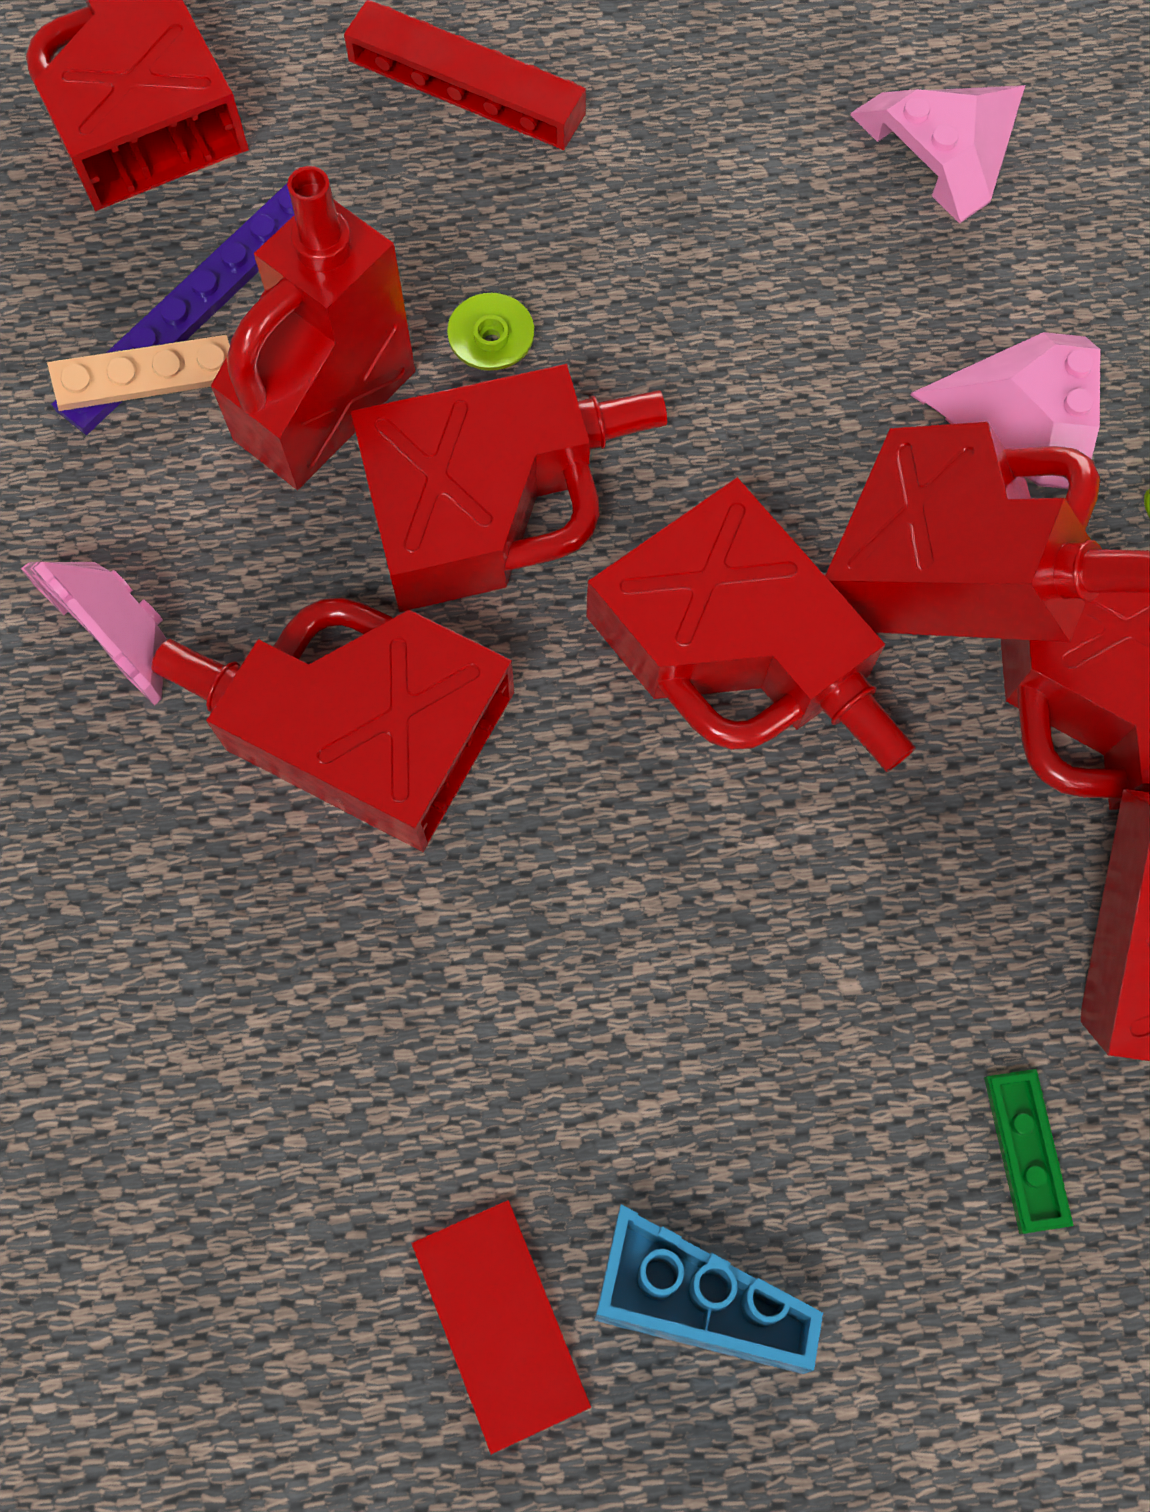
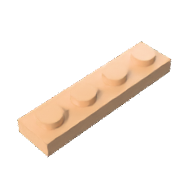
(137, 372)

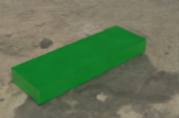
(1028, 1151)

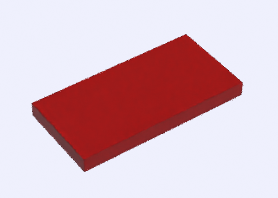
(500, 1326)

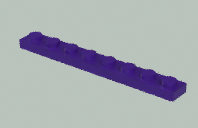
(197, 295)

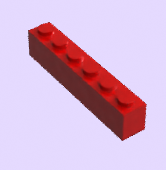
(466, 74)

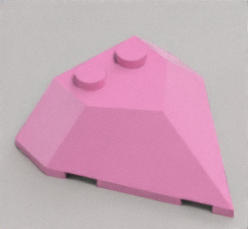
(954, 133)
(1029, 395)
(109, 613)

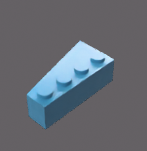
(701, 1299)

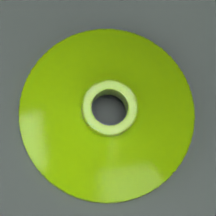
(485, 316)

